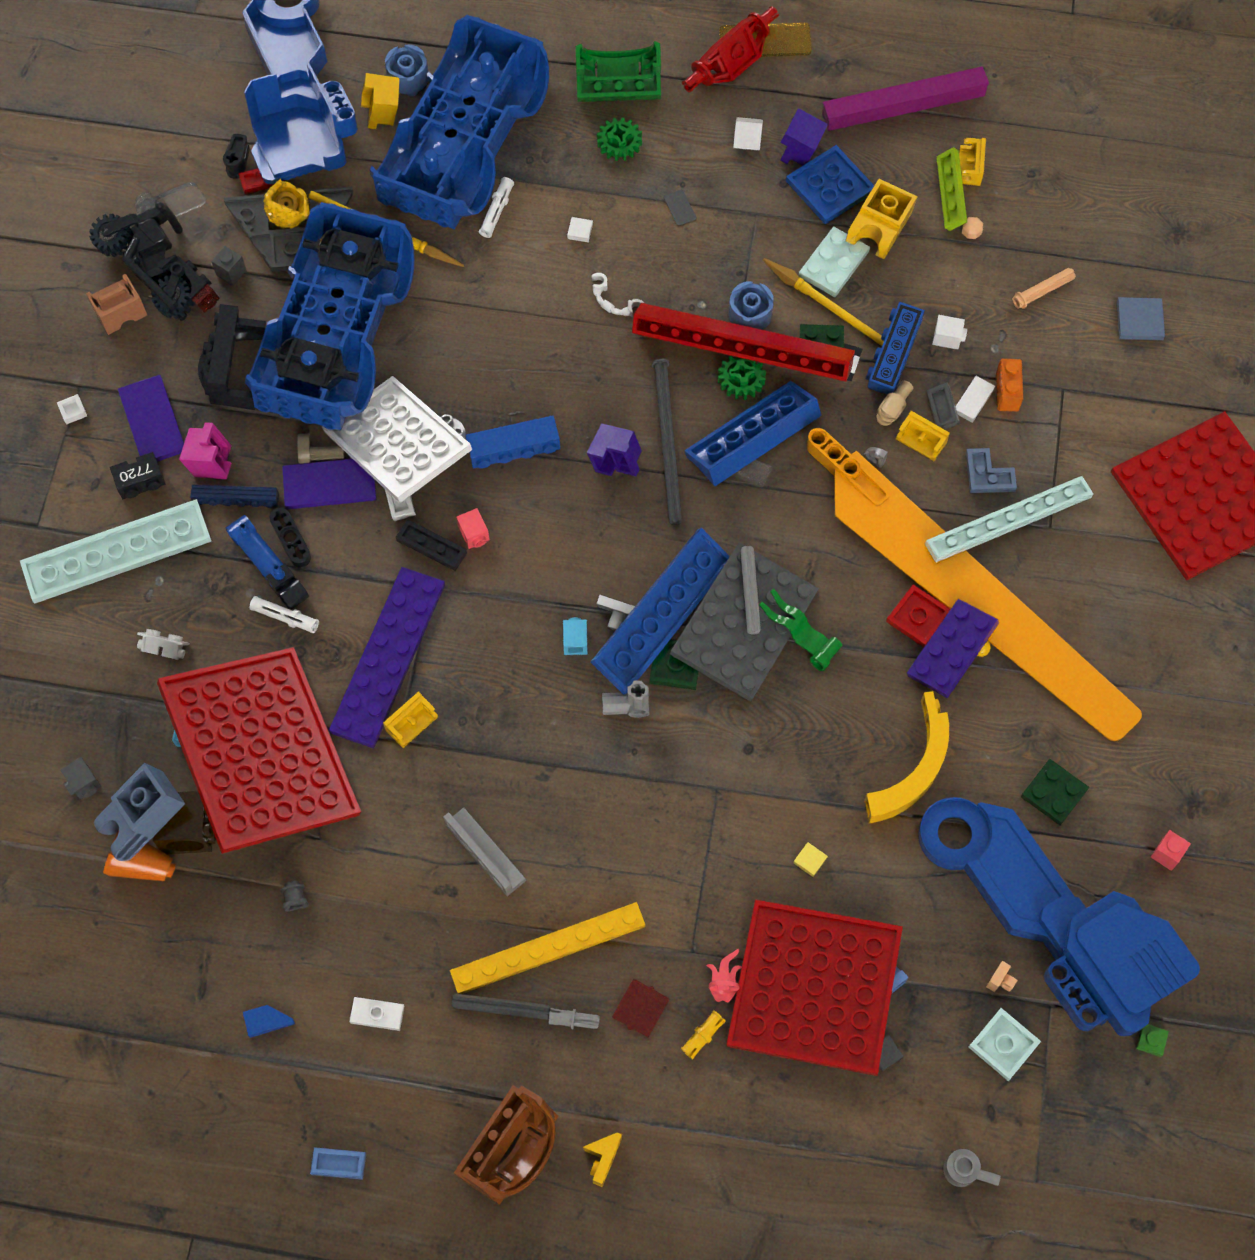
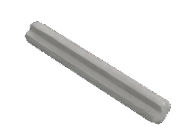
(750, 590)

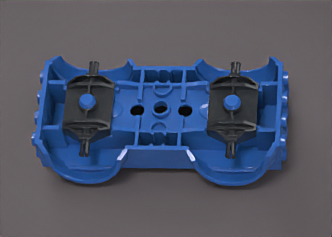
(333, 373)

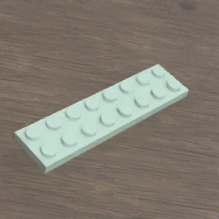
(115, 551)

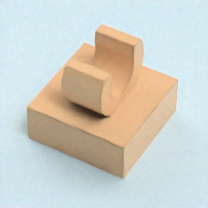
(1001, 978)

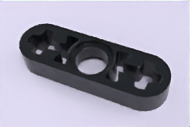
(290, 528)

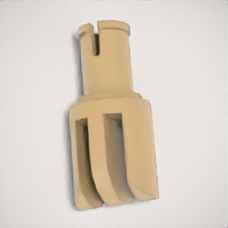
(894, 404)

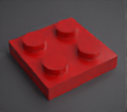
(918, 615)

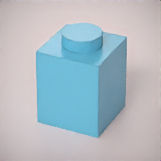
(575, 636)

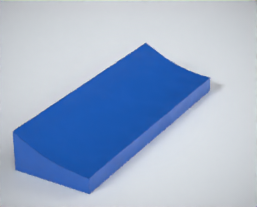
(754, 432)

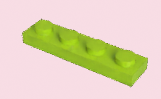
(951, 189)

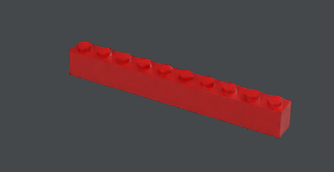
(743, 341)

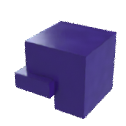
(802, 137)
(614, 450)

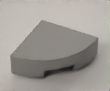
(875, 456)

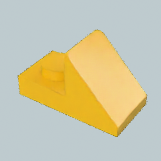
(606, 1150)

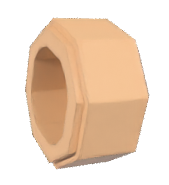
(972, 228)

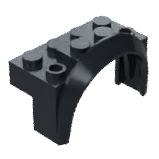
(217, 356)

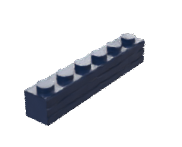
(235, 495)

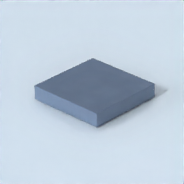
(1140, 318)

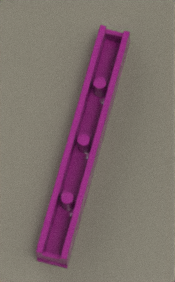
(905, 98)

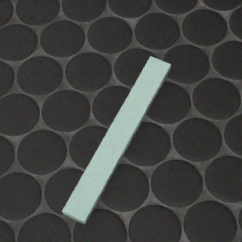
(1008, 519)

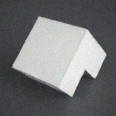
(748, 133)

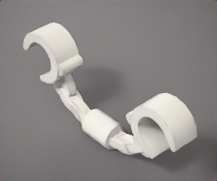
(597, 290)

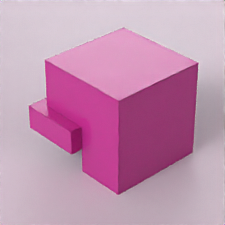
(206, 452)

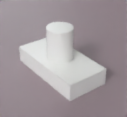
(619, 610)

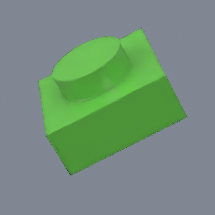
(1152, 1040)

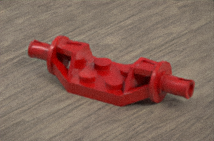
(732, 52)

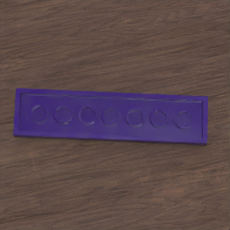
(387, 657)

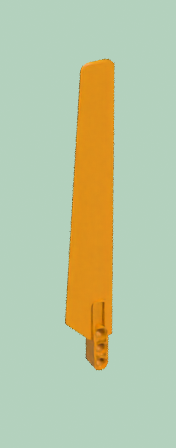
(899, 532)

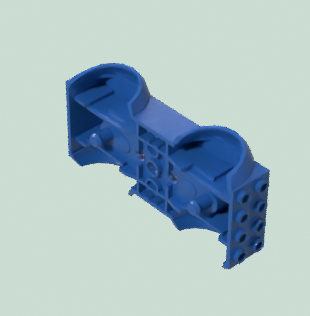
(456, 175)

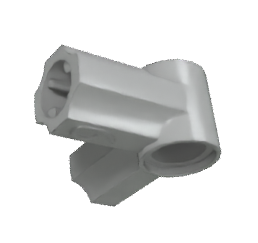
(633, 703)

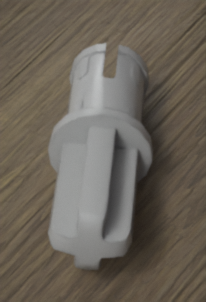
(572, 1019)

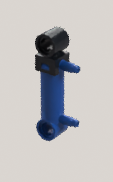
(275, 572)

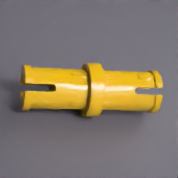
(703, 1034)

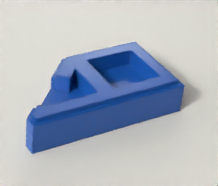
(264, 1020)

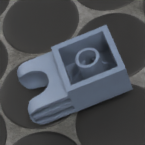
(138, 811)

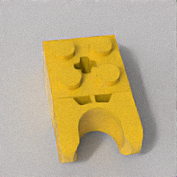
(882, 216)

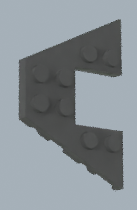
(281, 245)

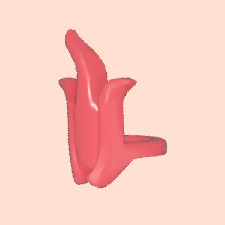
(724, 983)

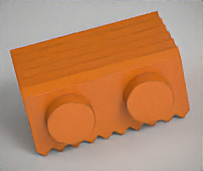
(1009, 385)

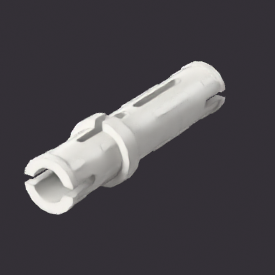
(500, 199)
(308, 623)

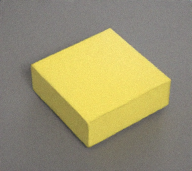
(810, 859)

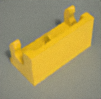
(972, 161)
(922, 436)
(410, 720)

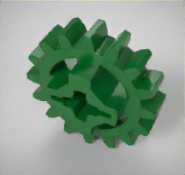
(619, 139)
(739, 374)

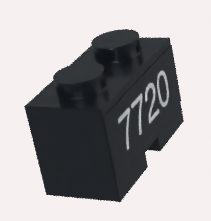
(137, 476)

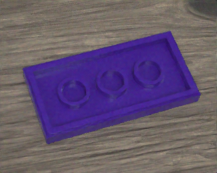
(151, 418)
(326, 484)

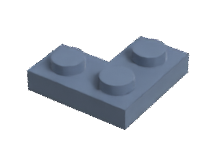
(984, 477)

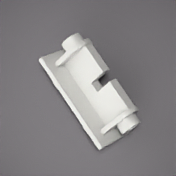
(153, 641)

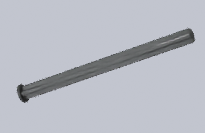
(668, 445)

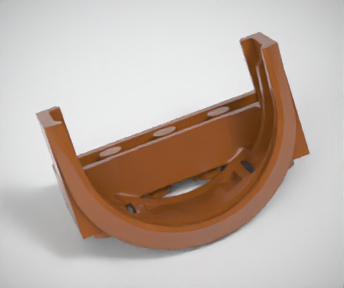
(528, 1157)

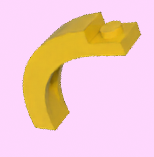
(900, 797)

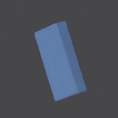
(338, 1163)

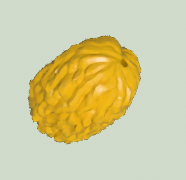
(286, 216)

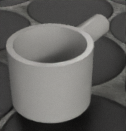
(964, 1168)

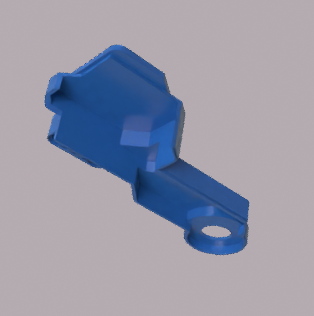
(289, 110)
(1108, 953)

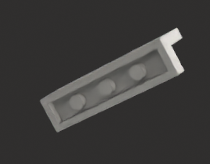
(484, 851)

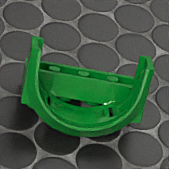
(618, 74)

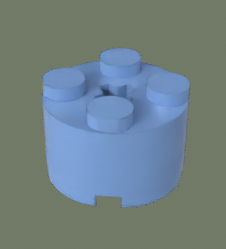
(409, 66)
(751, 305)

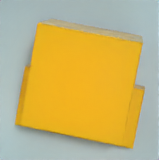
(381, 97)

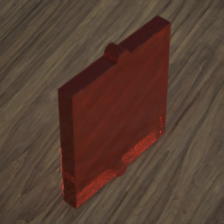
(640, 1008)

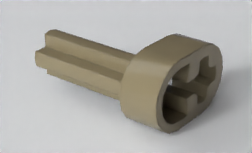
(308, 453)

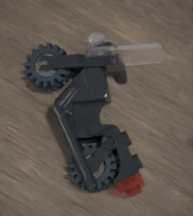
(147, 250)

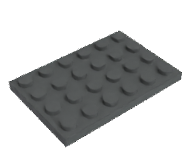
(717, 633)

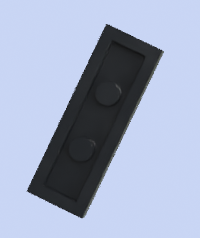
(431, 545)

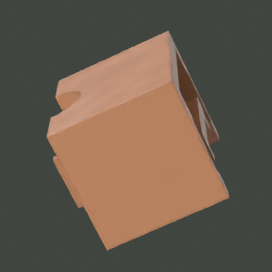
(117, 305)

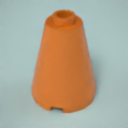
(146, 864)

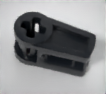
(236, 155)

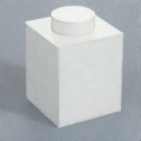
(949, 332)

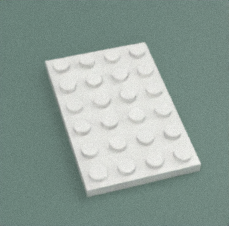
(399, 440)

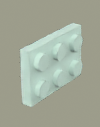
(833, 262)

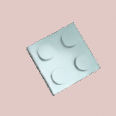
(1004, 1044)

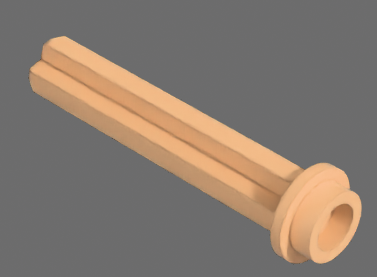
(1022, 299)

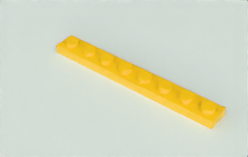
(547, 948)

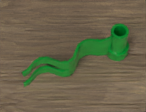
(803, 634)

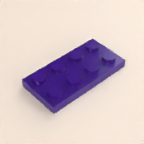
(952, 648)

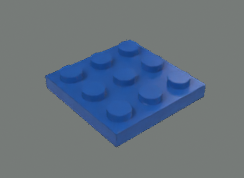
(830, 184)

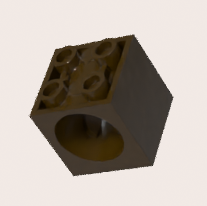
(188, 829)

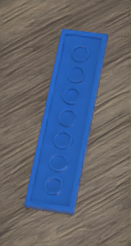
(661, 611)

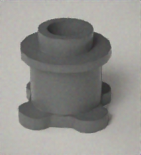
(294, 896)

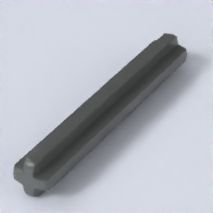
(501, 1006)

